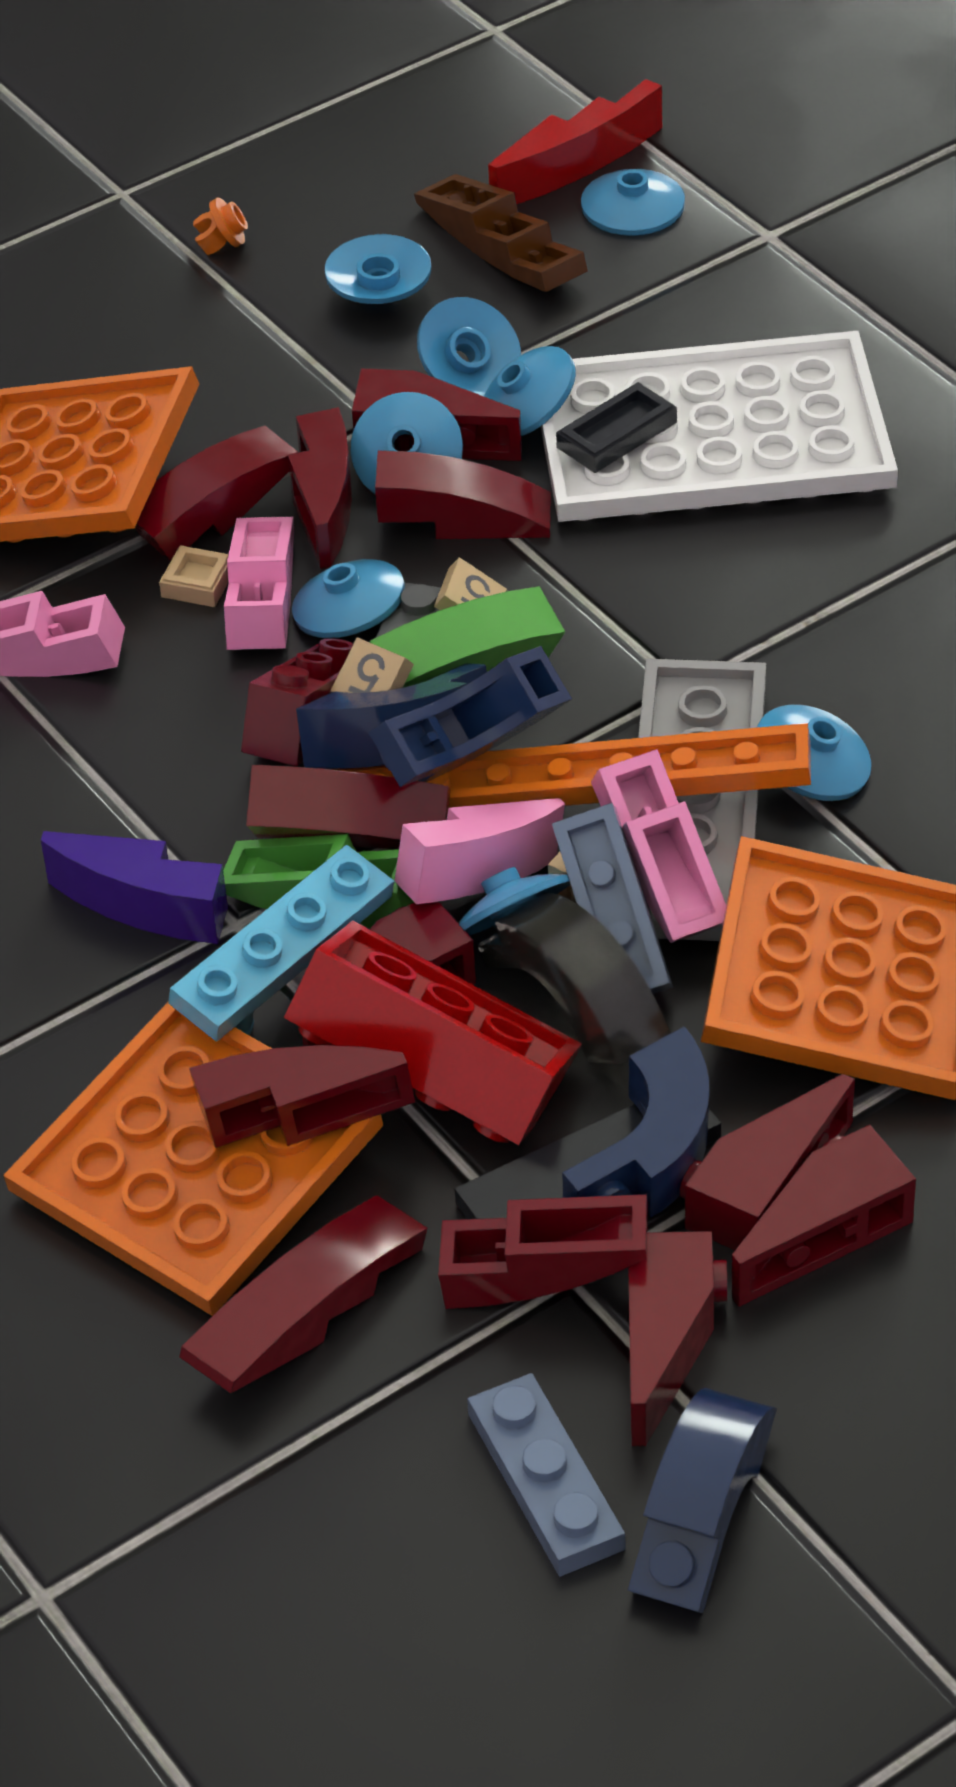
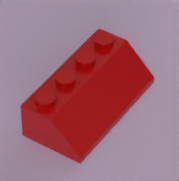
(457, 1039)

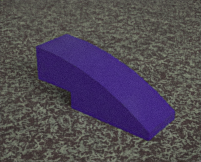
(138, 884)

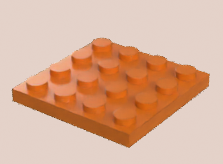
(86, 450)
(837, 968)
(149, 1186)

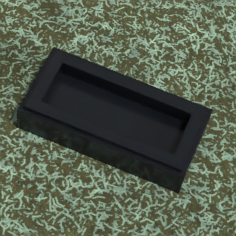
(616, 427)

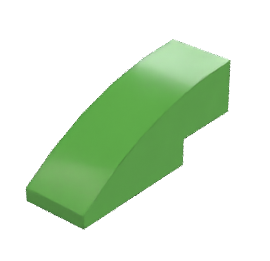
(475, 633)
(269, 868)

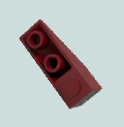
(272, 700)

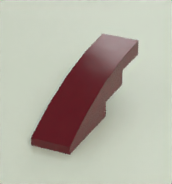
(296, 1296)

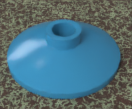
(633, 202)
(378, 269)
(476, 331)
(535, 385)
(398, 414)
(348, 598)
(837, 752)
(506, 893)

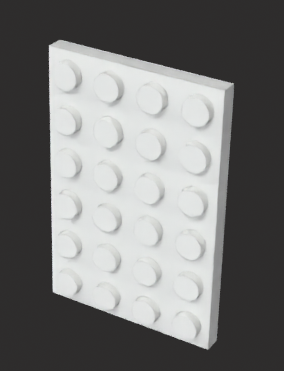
(748, 428)

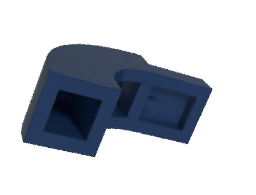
(471, 718)
(338, 725)
(673, 1095)
(695, 1493)

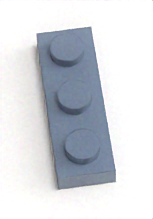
(609, 887)
(546, 1474)

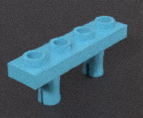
(279, 944)

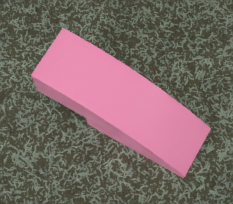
(259, 583)
(58, 639)
(473, 844)
(663, 846)

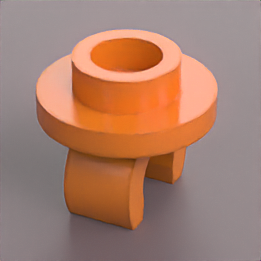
(219, 225)

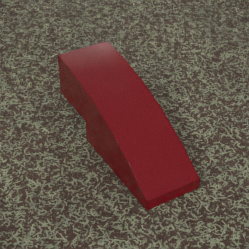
(322, 482)
(213, 489)
(460, 497)
(334, 802)
(299, 1090)
(540, 1248)

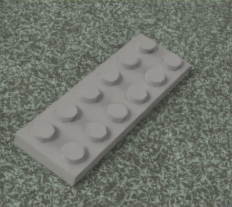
(698, 699)

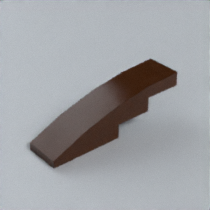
(494, 230)

